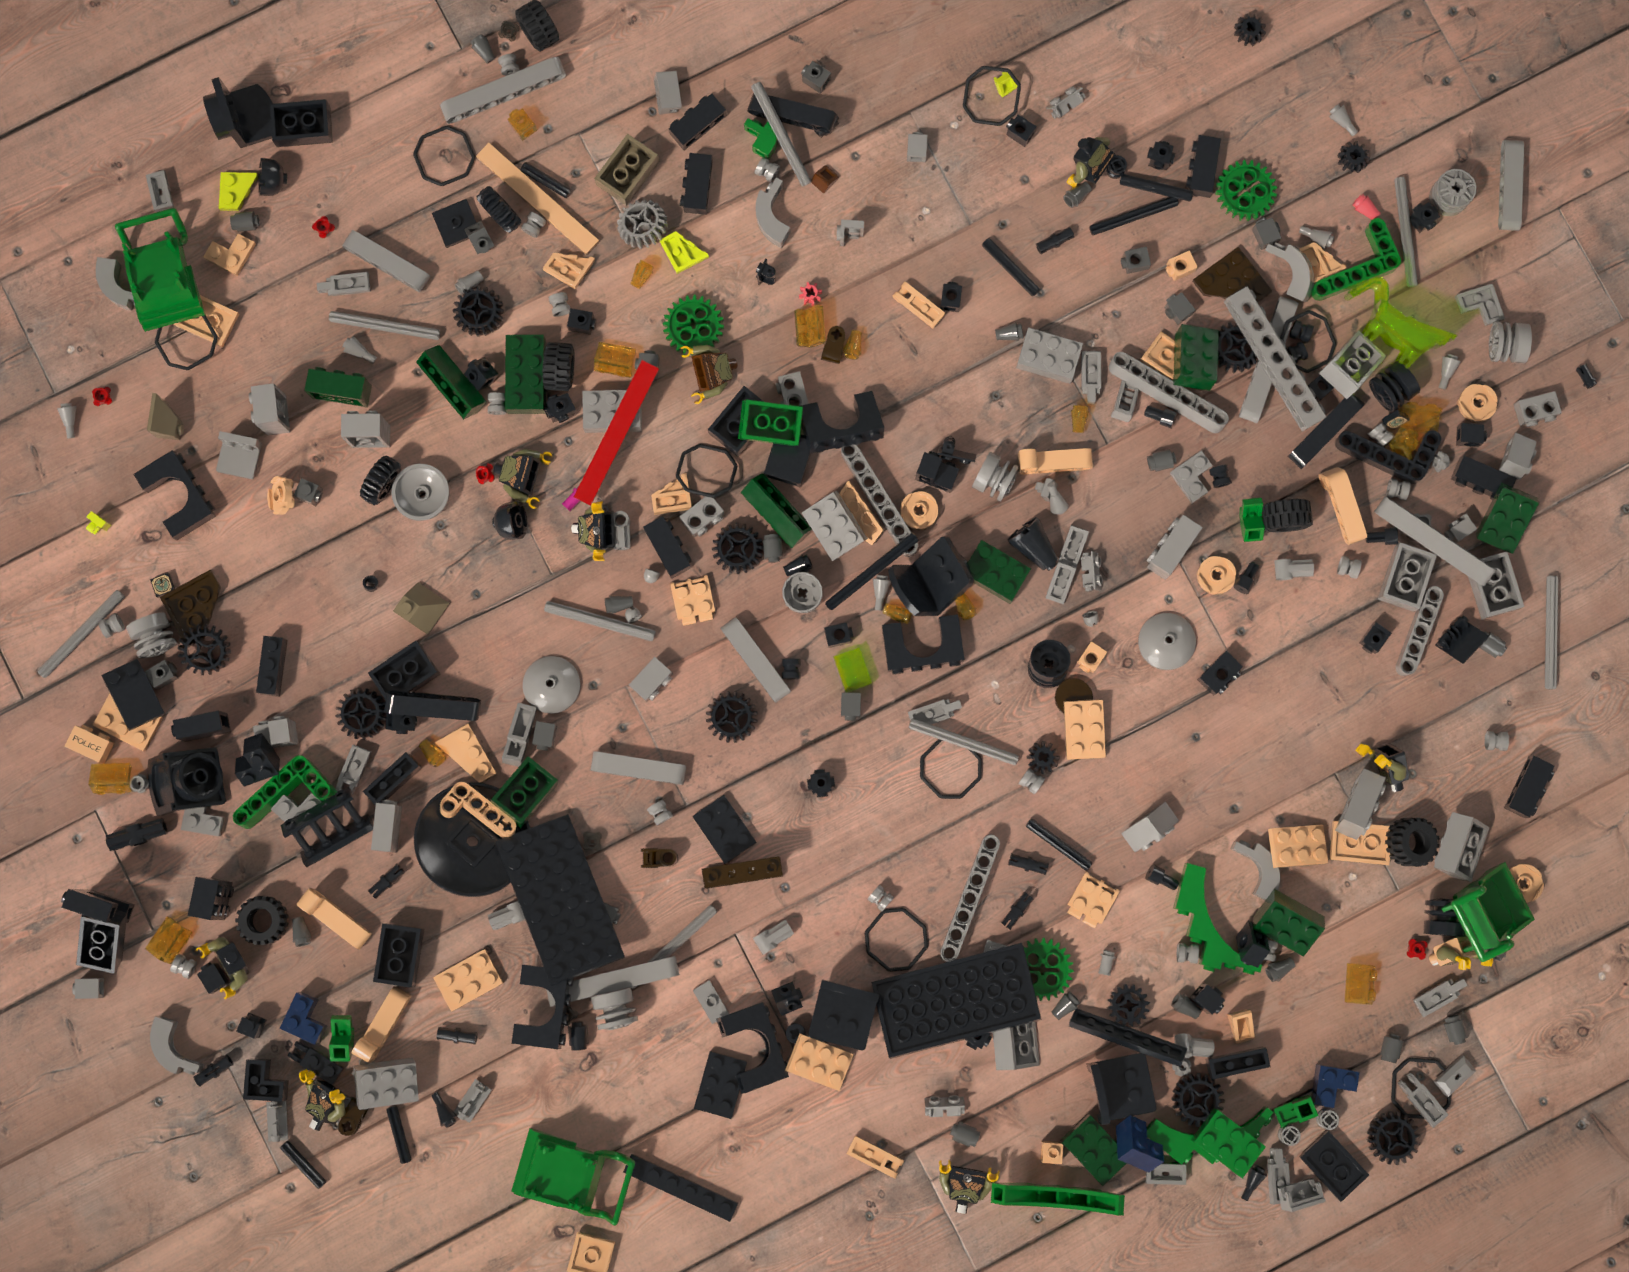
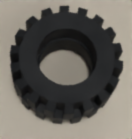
(537, 25)
(558, 366)
(1287, 515)
(1425, 844)
(246, 915)

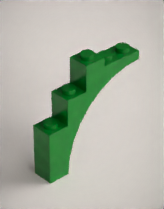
(1191, 900)
(1180, 1145)
(1057, 1197)

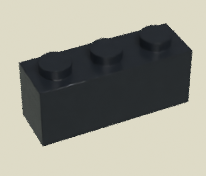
(697, 121)
(1203, 165)
(697, 183)
(1480, 477)
(668, 546)
(271, 666)
(392, 778)
(1530, 787)
(1237, 1062)

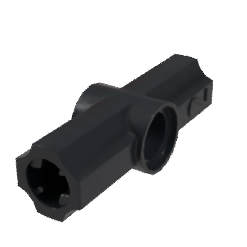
(136, 834)

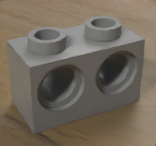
(797, 393)
(1536, 405)
(698, 512)

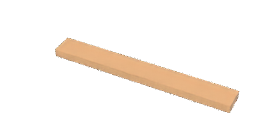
(537, 198)

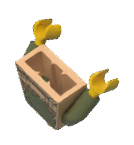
(1452, 953)

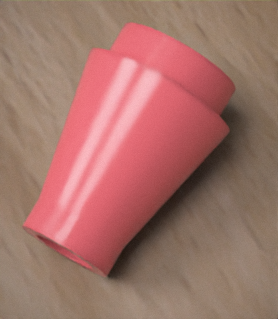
(1366, 207)

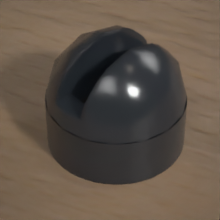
(371, 580)

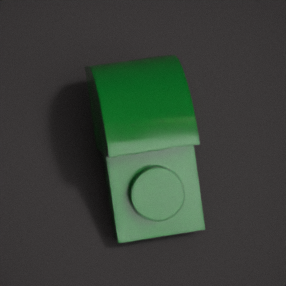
(766, 139)
(1251, 519)
(342, 1038)
(1297, 1110)

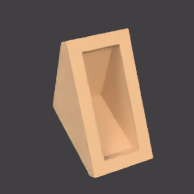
(1242, 1025)

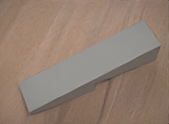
(1067, 564)

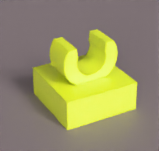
(1005, 84)
(97, 523)

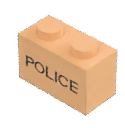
(90, 744)

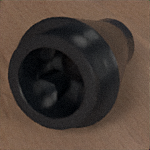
(800, 564)

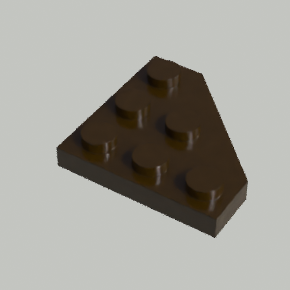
(1230, 276)
(192, 603)

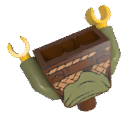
(711, 370)

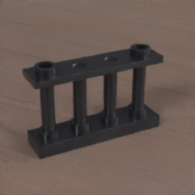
(335, 841)

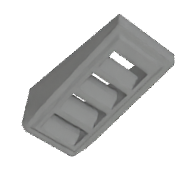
(1122, 411)

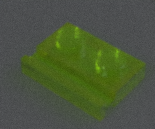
(852, 670)

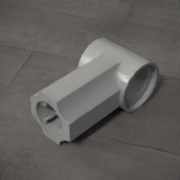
(622, 532)
(1287, 569)
(506, 916)
(770, 938)
(1195, 1046)

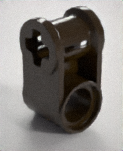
(833, 348)
(657, 858)
(352, 1115)

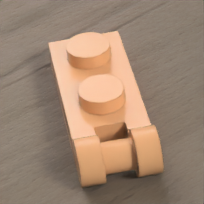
(919, 305)
(874, 1156)

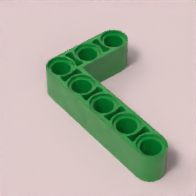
(1362, 270)
(282, 788)

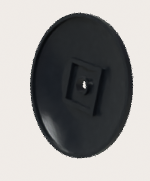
(444, 849)

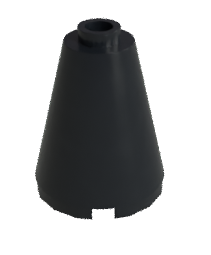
(1034, 544)

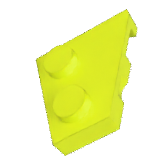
(234, 189)
(682, 252)

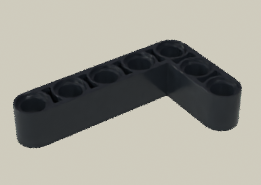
(1390, 457)

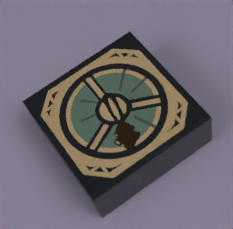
(1395, 419)
(162, 584)

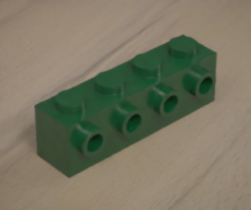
(451, 381)
(776, 510)

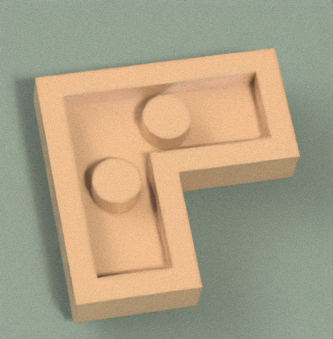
(232, 258)

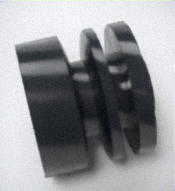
(1394, 386)
(1051, 654)
(1443, 922)

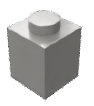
(916, 147)
(88, 988)

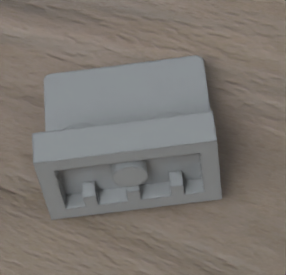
(238, 455)

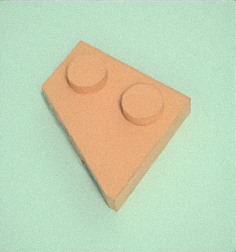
(1321, 262)
(568, 268)
(672, 498)

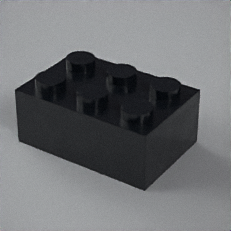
(301, 123)
(726, 426)
(405, 670)
(210, 898)
(101, 943)
(398, 955)

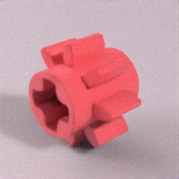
(808, 289)

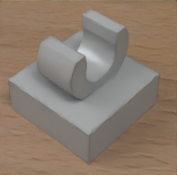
(1043, 489)

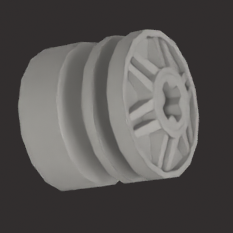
(1447, 199)
(1510, 342)
(995, 476)
(802, 581)
(151, 635)
(614, 1009)

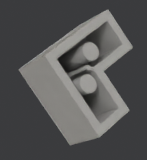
(279, 732)
(287, 808)
(1151, 827)

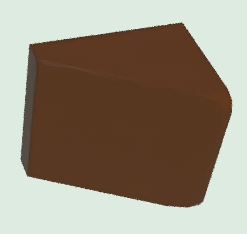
(824, 178)

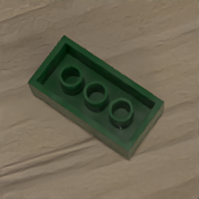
(524, 374)

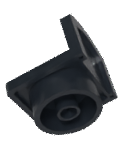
(239, 113)
(932, 579)
(185, 780)
(843, 1015)
(1122, 1087)

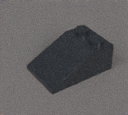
(133, 694)

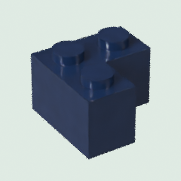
(298, 1020)
(1328, 1080)
(1135, 1147)

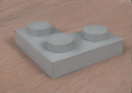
(1484, 300)
(1187, 476)
(197, 821)

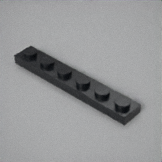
(1128, 1037)
(683, 1188)

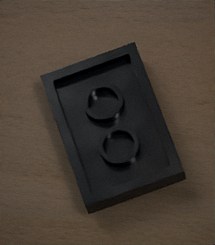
(724, 829)
(719, 1085)
(1334, 1166)

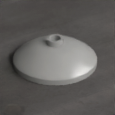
(411, 483)
(1155, 648)
(564, 689)

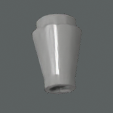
(470, 280)

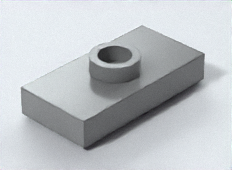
(710, 1001)

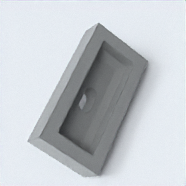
(156, 182)
(1446, 1080)
(1176, 1174)

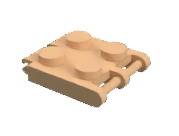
(693, 600)
(1091, 900)

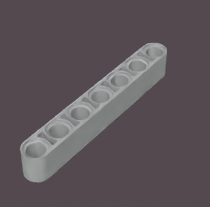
(502, 90)
(1260, 381)
(1172, 400)
(877, 489)
(1435, 541)
(969, 888)
(621, 979)

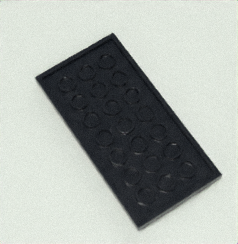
(559, 899)
(956, 1000)

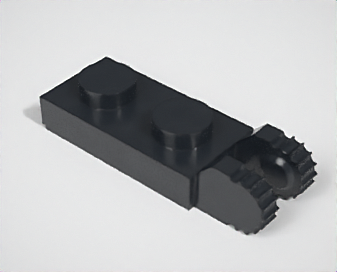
(318, 1063)

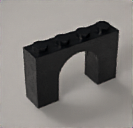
(823, 437)
(197, 509)
(900, 659)
(95, 904)
(550, 1034)
(772, 1066)

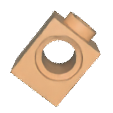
(1185, 259)
(1095, 650)
(1051, 1152)

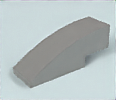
(519, 735)

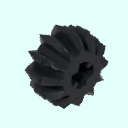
(1252, 36)
(1358, 152)
(1043, 750)

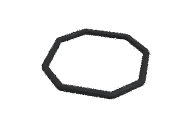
(1016, 100)
(455, 178)
(1328, 329)
(197, 362)
(700, 492)
(934, 789)
(877, 959)
(1394, 1084)

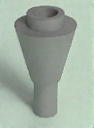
(1341, 117)
(1321, 237)
(354, 347)
(1449, 366)
(67, 413)
(1057, 502)
(881, 587)

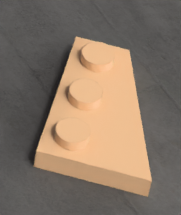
(861, 513)
(468, 753)

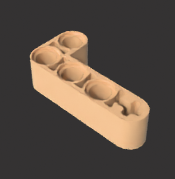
(1054, 461)
(1344, 504)
(480, 813)
(333, 917)
(379, 1030)

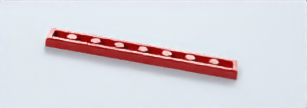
(616, 432)

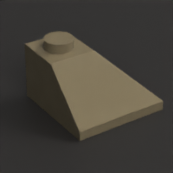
(163, 420)
(421, 607)

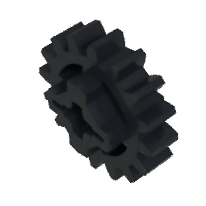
(1127, 996)

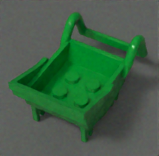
(159, 275)
(1494, 911)
(566, 1175)

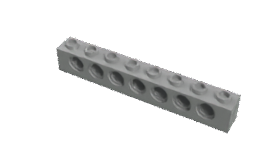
(1265, 356)

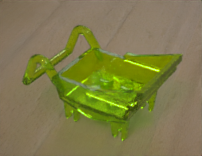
(1396, 329)

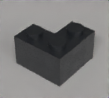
(936, 473)
(257, 762)
(259, 1086)

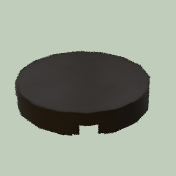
(1072, 690)

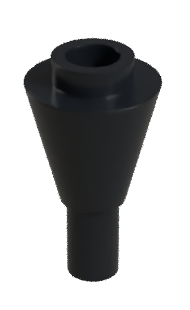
(445, 1114)
(1255, 1177)

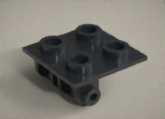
(947, 452)
(1461, 640)

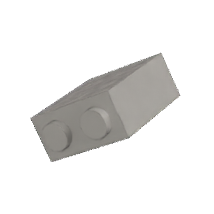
(386, 826)

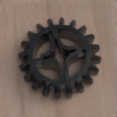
(499, 209)
(477, 295)
(1238, 353)
(380, 480)
(730, 553)
(213, 664)
(361, 721)
(723, 721)
(1204, 1094)
(1390, 1145)

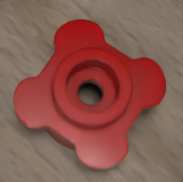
(323, 221)
(97, 392)
(480, 474)
(1412, 946)

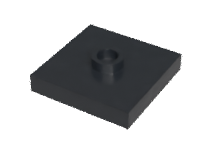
(452, 222)

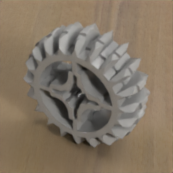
(644, 229)

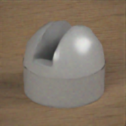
(651, 576)
(632, 615)
(1091, 618)

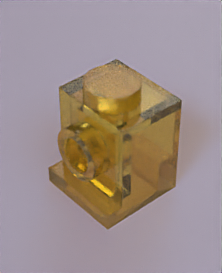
(522, 129)
(1405, 442)

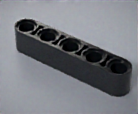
(797, 114)
(1326, 430)
(432, 705)

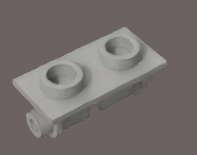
(1059, 104)
(1094, 578)
(472, 1101)
(953, 1104)
(277, 1121)

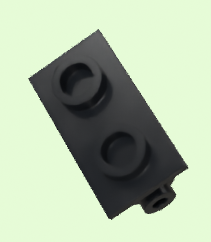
(765, 273)

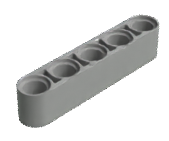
(1511, 185)
(386, 261)
(1412, 637)
(755, 660)
(638, 768)

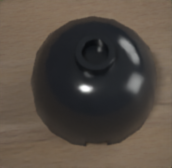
(270, 177)
(510, 521)

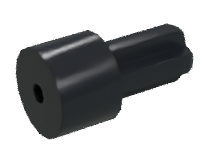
(1166, 417)
(1389, 536)
(1245, 582)
(1157, 876)

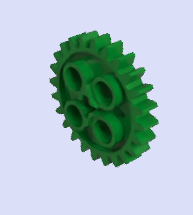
(1256, 203)
(690, 308)
(1042, 951)

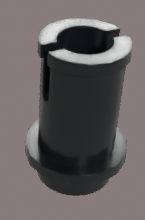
(1586, 376)

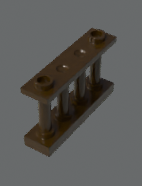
(742, 872)

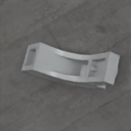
(770, 227)
(1303, 274)
(108, 280)
(1268, 876)
(164, 1050)

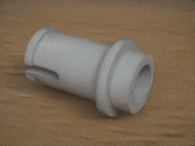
(1106, 962)

